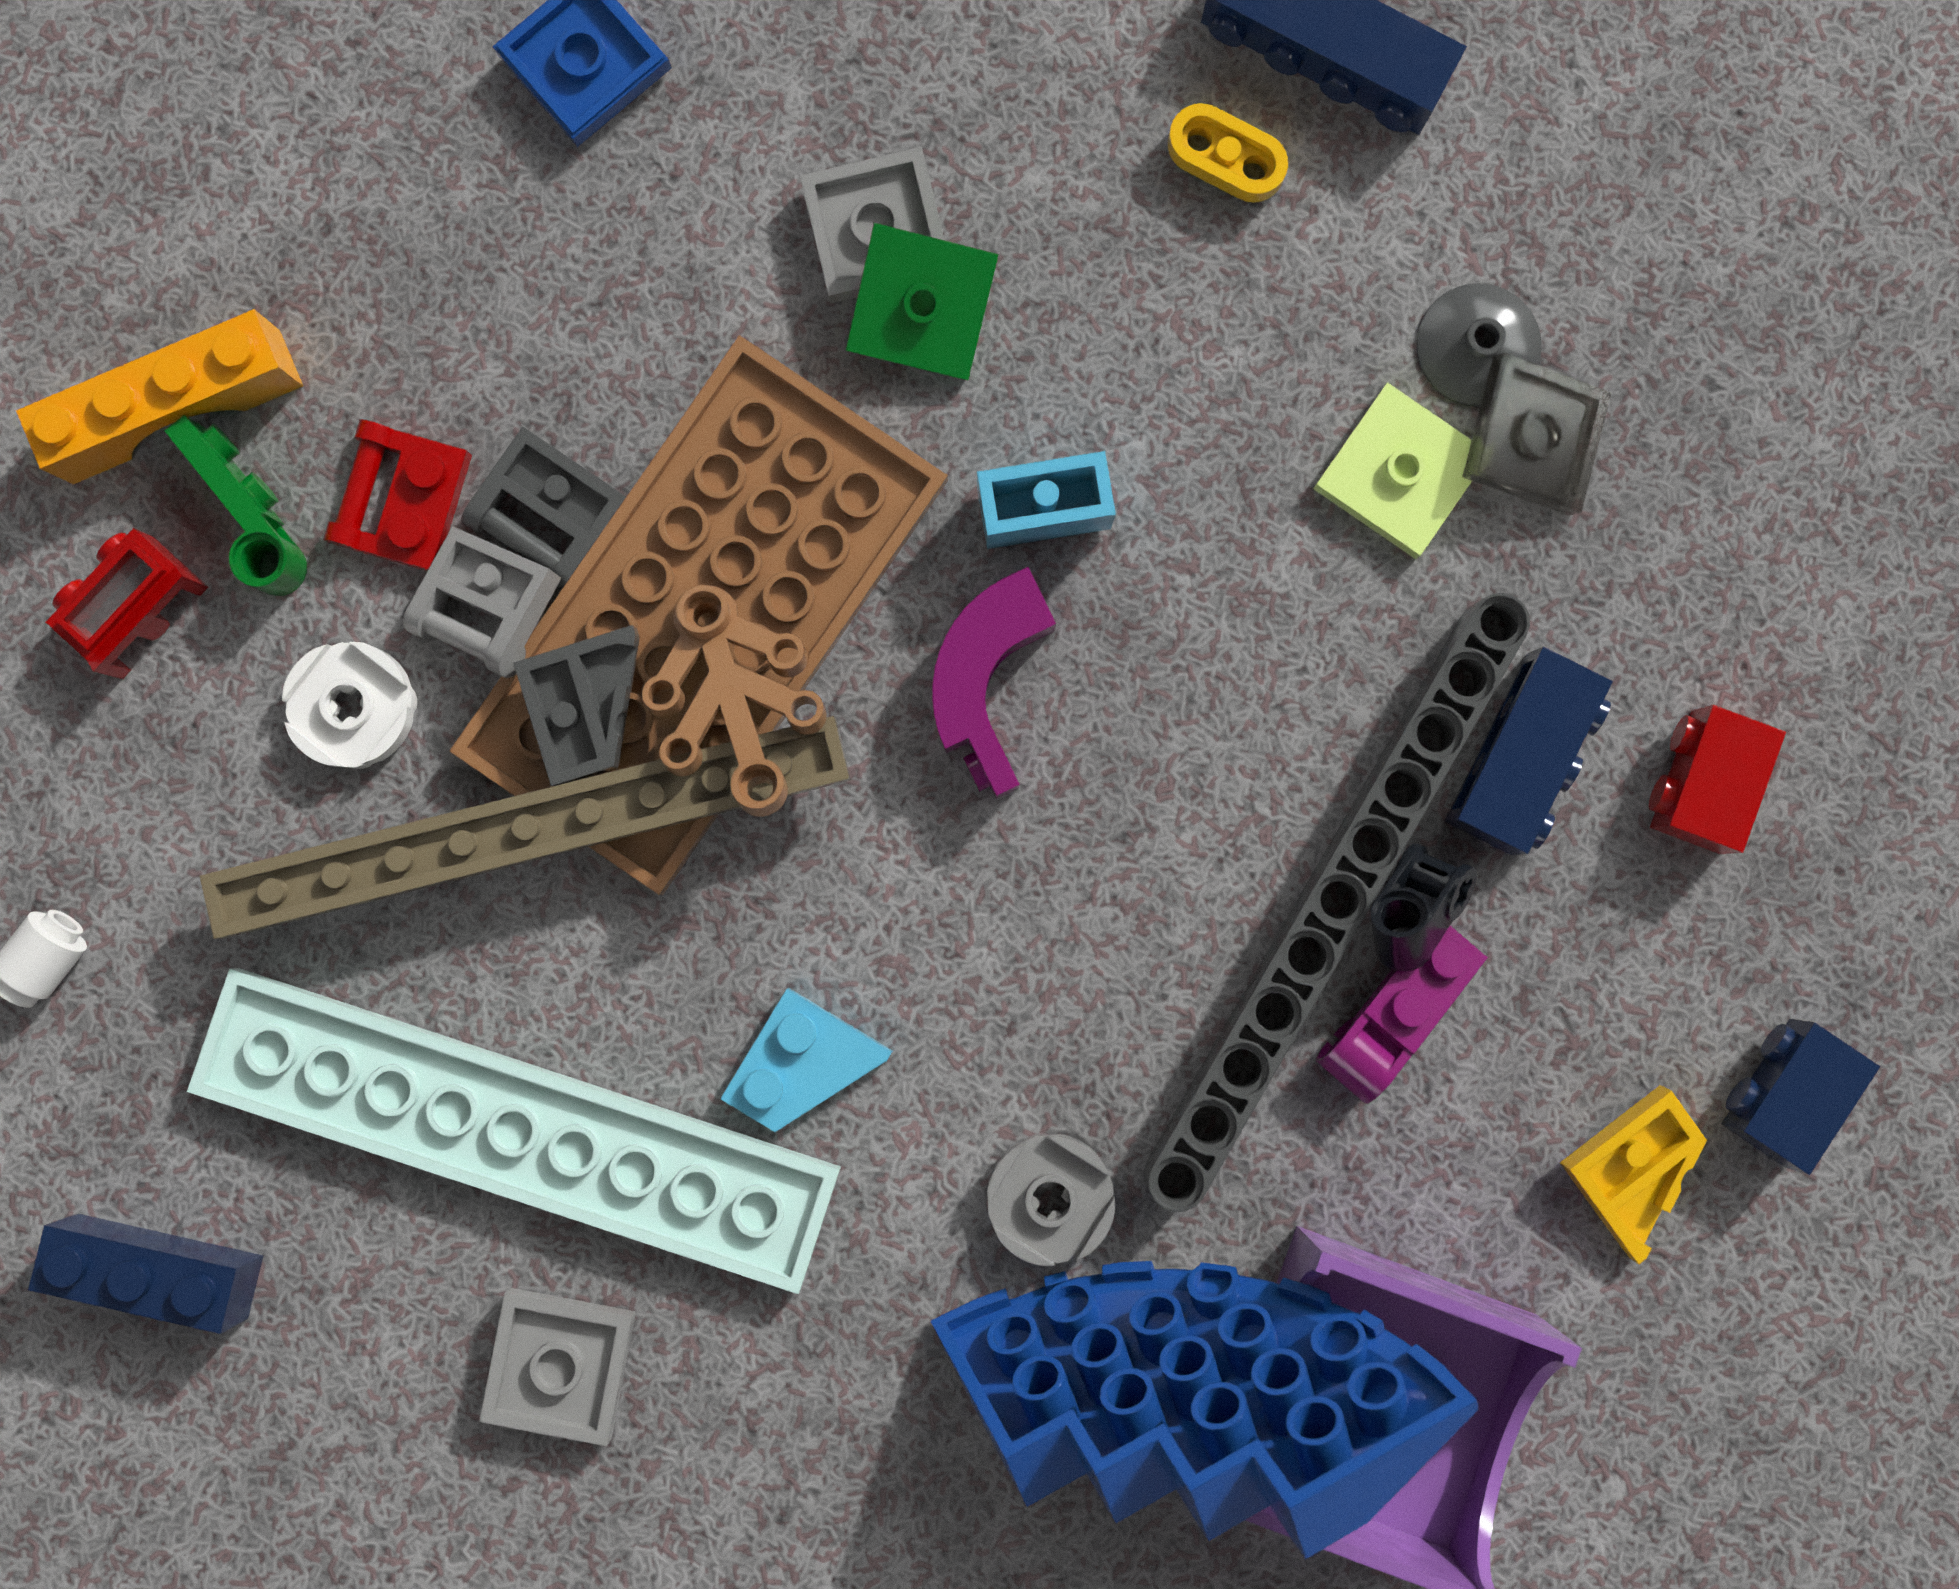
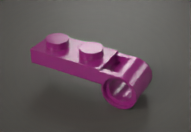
(1399, 1018)

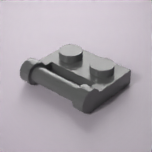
(551, 488)

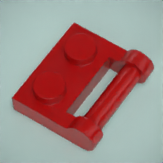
(417, 503)

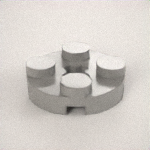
(1058, 1235)

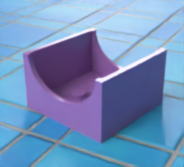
(1443, 1517)

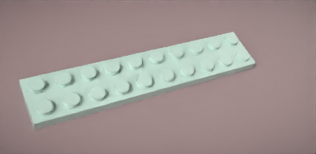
(514, 1129)

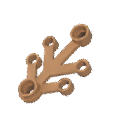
(728, 688)

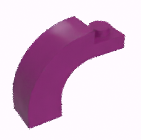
(979, 640)

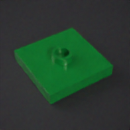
(921, 301)

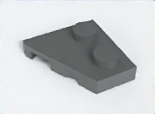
(580, 703)

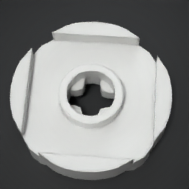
(312, 709)

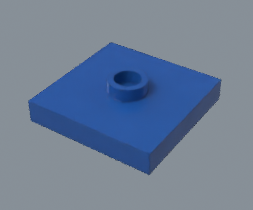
(582, 62)

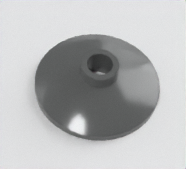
(1447, 341)

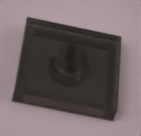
(1536, 434)

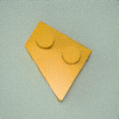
(1637, 1167)

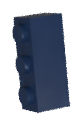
(1531, 752)
(145, 1273)

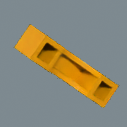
(110, 414)

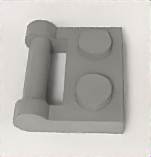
(490, 582)

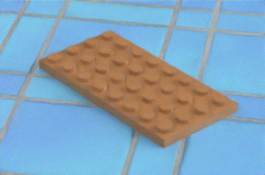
(749, 494)

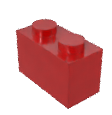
(1715, 779)

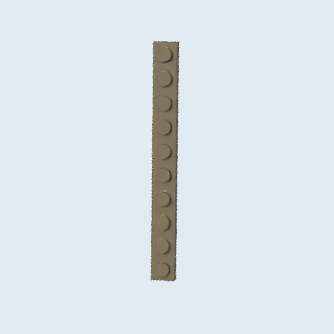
(506, 833)

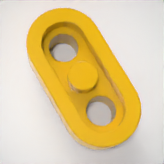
(1231, 148)

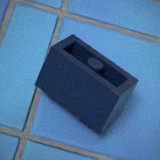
(1798, 1094)

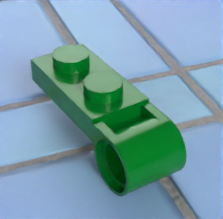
(248, 502)

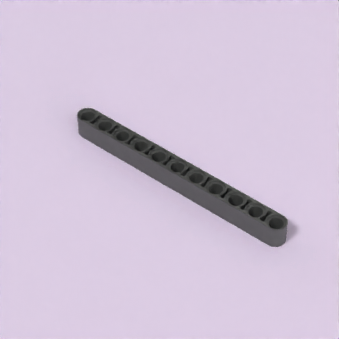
(1362, 880)

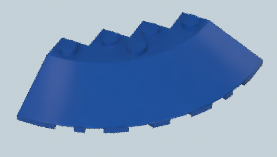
(1204, 1390)

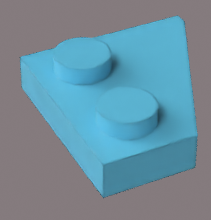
(800, 1062)

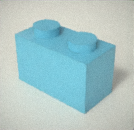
(1046, 499)

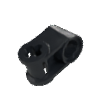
(1423, 897)

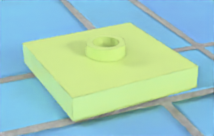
(1399, 471)

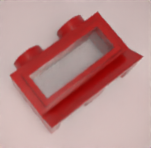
(121, 600)

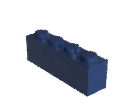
(1349, 48)

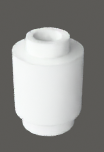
(39, 957)

